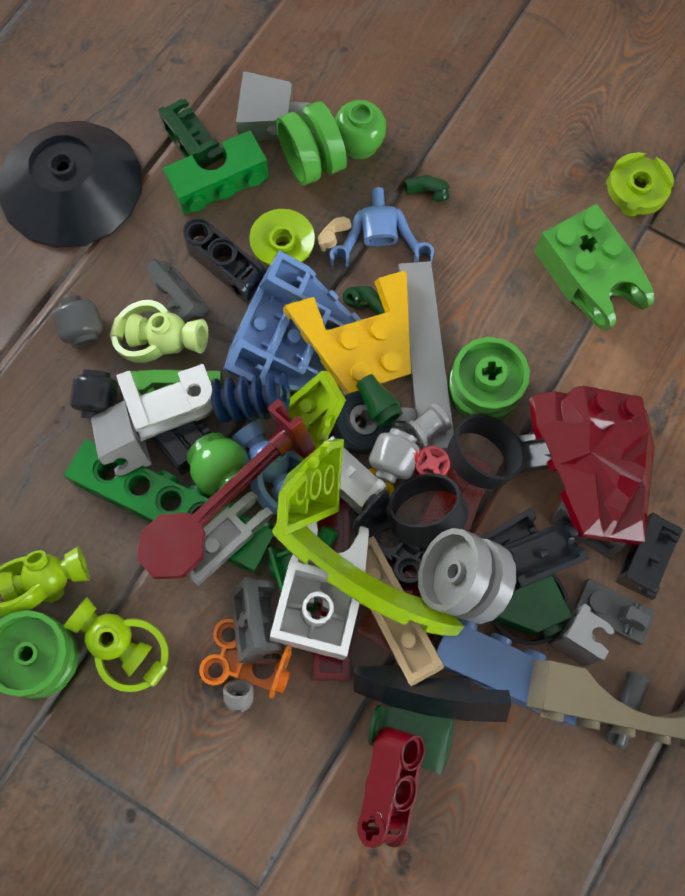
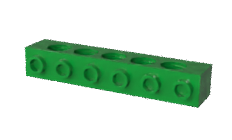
(88, 474)

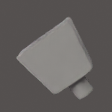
(261, 103)

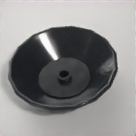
(75, 203)

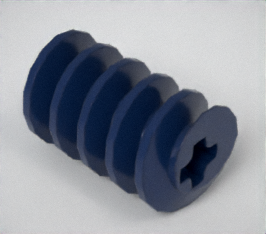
(248, 400)

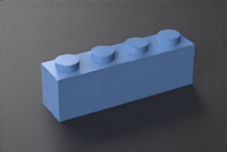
(491, 663)

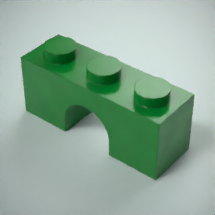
(197, 187)

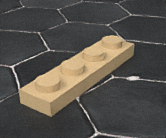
(408, 641)

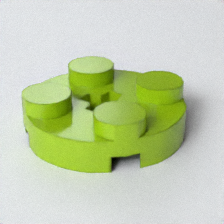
(632, 198)

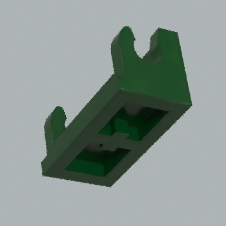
(189, 134)

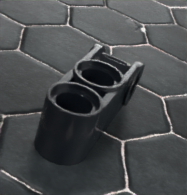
(239, 273)

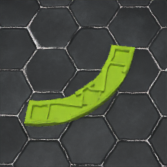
(365, 588)

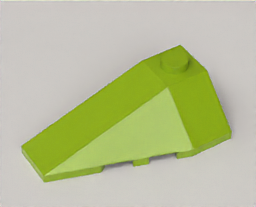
(311, 489)

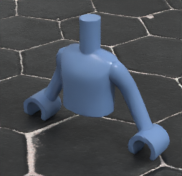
(380, 230)

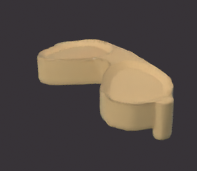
(327, 237)

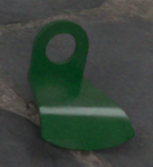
(434, 731)

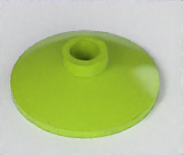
(281, 226)

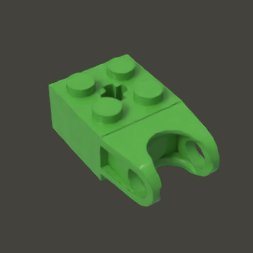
(592, 265)

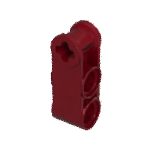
(391, 788)

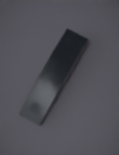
(431, 696)

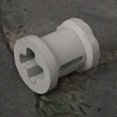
(428, 425)

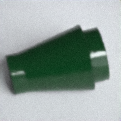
(379, 402)

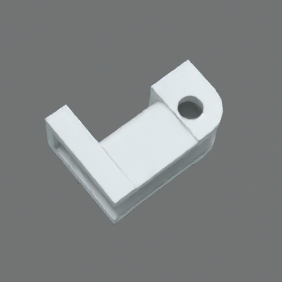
(170, 405)

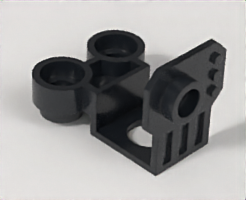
(377, 520)

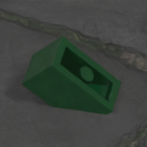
(536, 609)

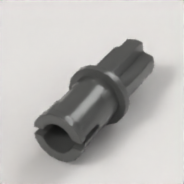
(632, 696)

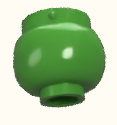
(361, 128)
(215, 461)

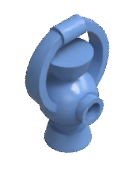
(253, 438)

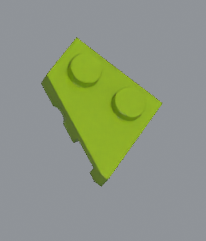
(318, 406)

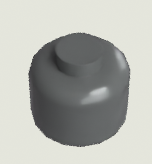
(77, 321)

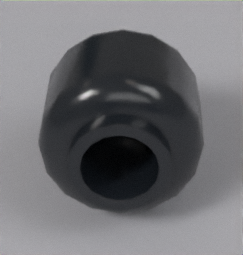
(93, 392)

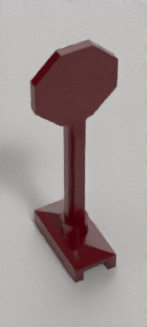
(176, 542)

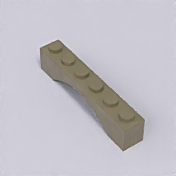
(573, 691)

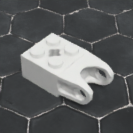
(307, 585)

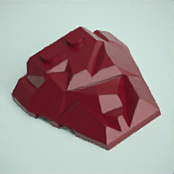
(603, 457)

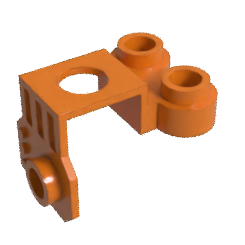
(231, 667)

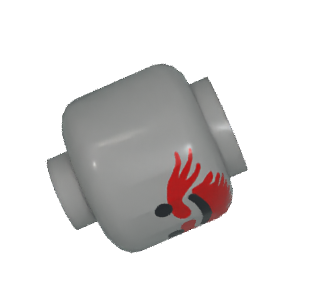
(394, 455)

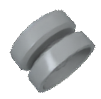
(466, 576)

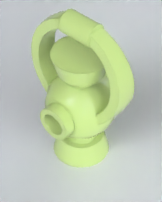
(163, 332)

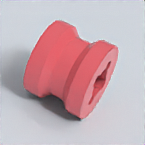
(433, 459)

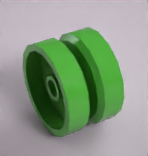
(311, 143)
(488, 378)
(53, 656)

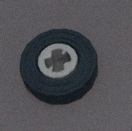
(356, 438)

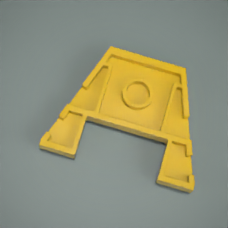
(363, 347)

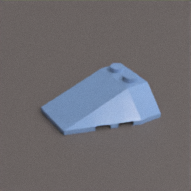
(272, 342)

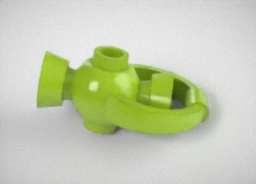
(40, 579)
(121, 647)

